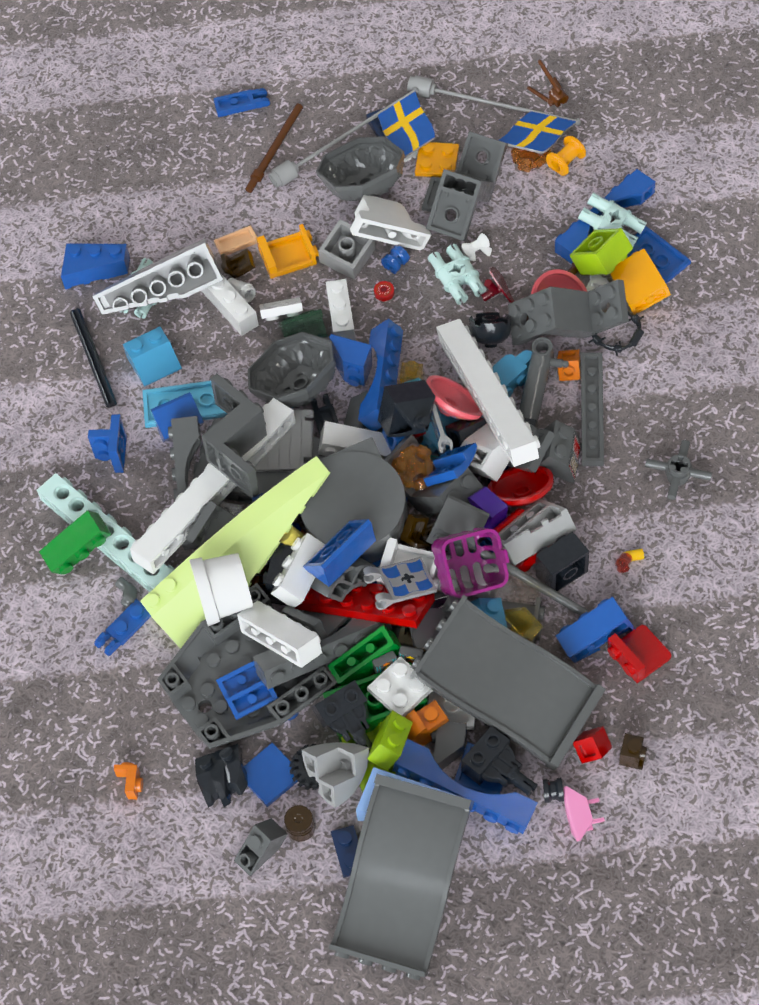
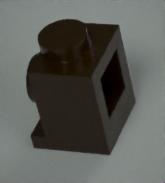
(632, 752)

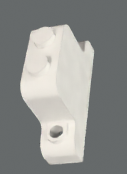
(388, 223)

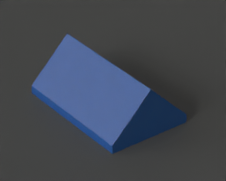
(341, 551)

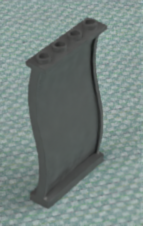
(507, 682)
(401, 876)

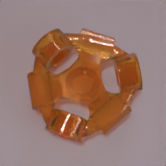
(525, 158)
(409, 463)

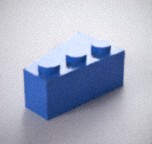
(93, 262)
(594, 629)

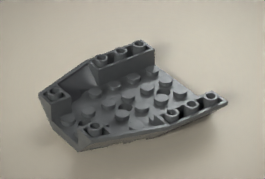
(217, 652)

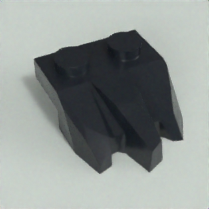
(221, 775)

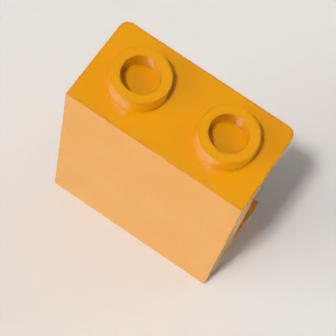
(288, 253)
(641, 281)

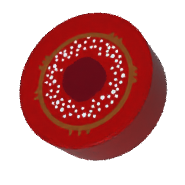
(384, 291)

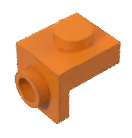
(133, 781)

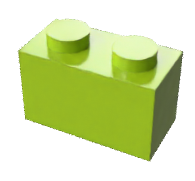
(390, 740)

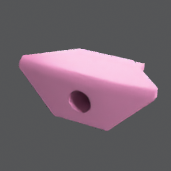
(579, 813)

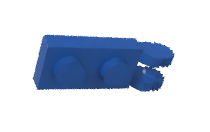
(241, 102)
(123, 627)

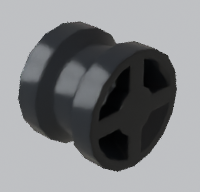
(553, 790)

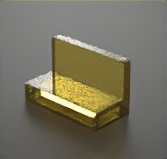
(523, 622)

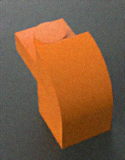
(425, 722)

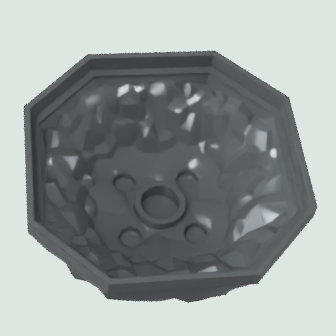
(361, 168)
(293, 370)

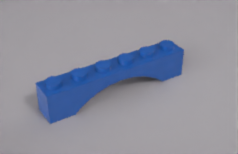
(630, 192)
(387, 342)
(507, 809)

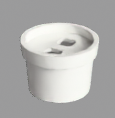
(221, 586)

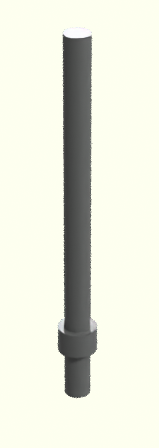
(536, 584)

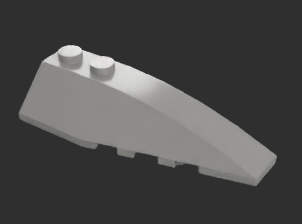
(163, 280)

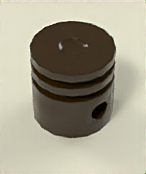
(299, 823)

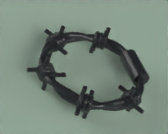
(633, 342)

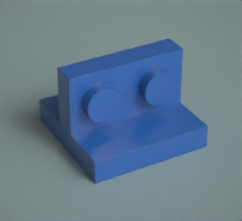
(110, 443)

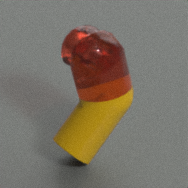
(627, 557)

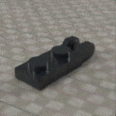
(323, 413)

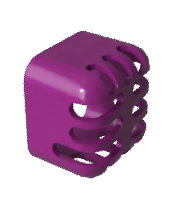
(492, 579)

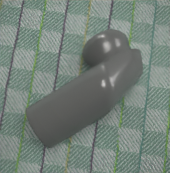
(129, 592)

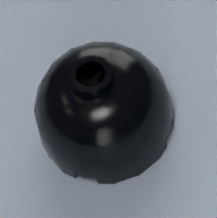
(490, 328)

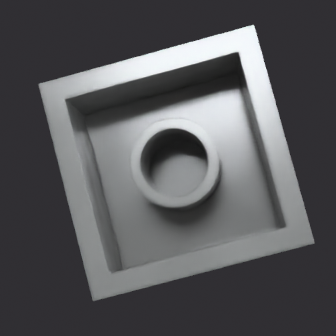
(345, 251)

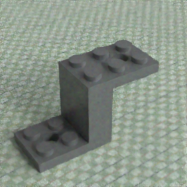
(466, 186)
(568, 312)
(234, 435)
(433, 497)

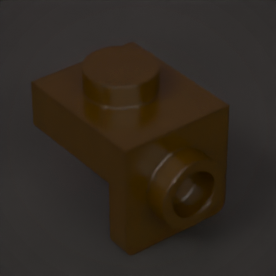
(238, 264)
(414, 530)

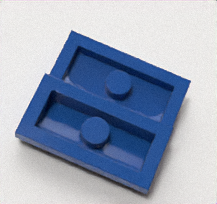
(451, 464)
(245, 691)

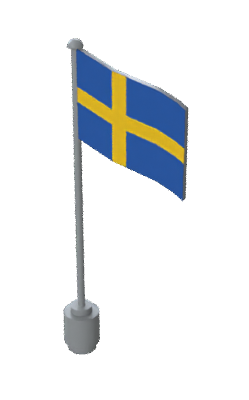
(401, 123)
(533, 132)

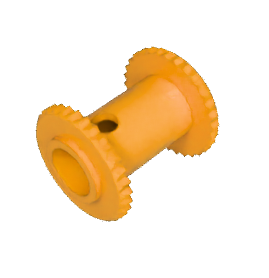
(560, 161)

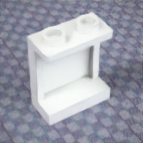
(397, 553)

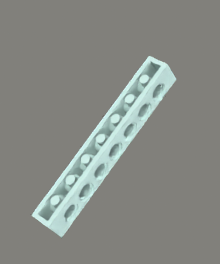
(52, 493)

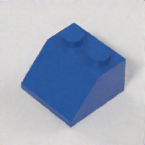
(352, 359)

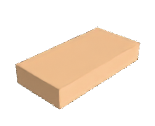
(236, 241)

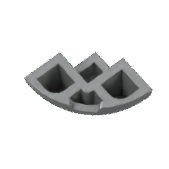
(337, 769)

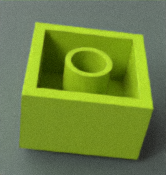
(601, 252)

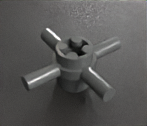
(684, 469)

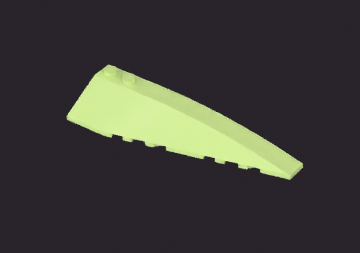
(251, 534)

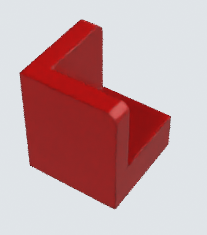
(592, 744)

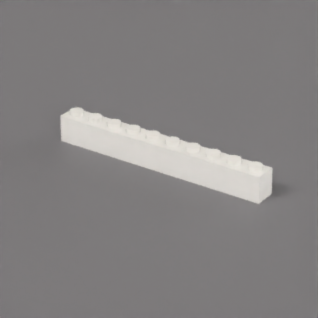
(488, 393)
(171, 528)

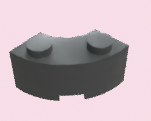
(345, 583)

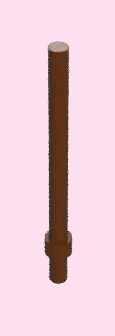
(258, 174)

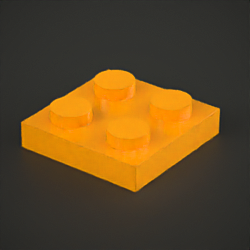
(435, 158)

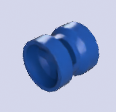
(397, 257)

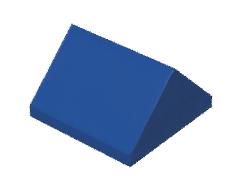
(177, 408)

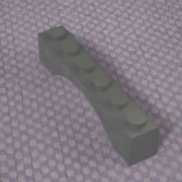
(186, 441)
(275, 669)

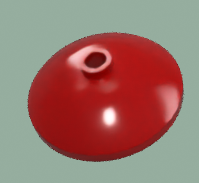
(522, 487)

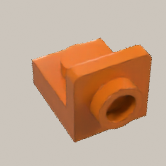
(572, 372)

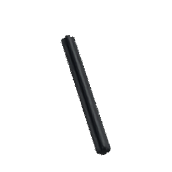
(93, 358)

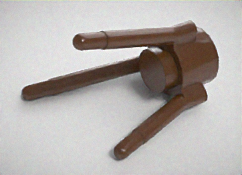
(556, 94)

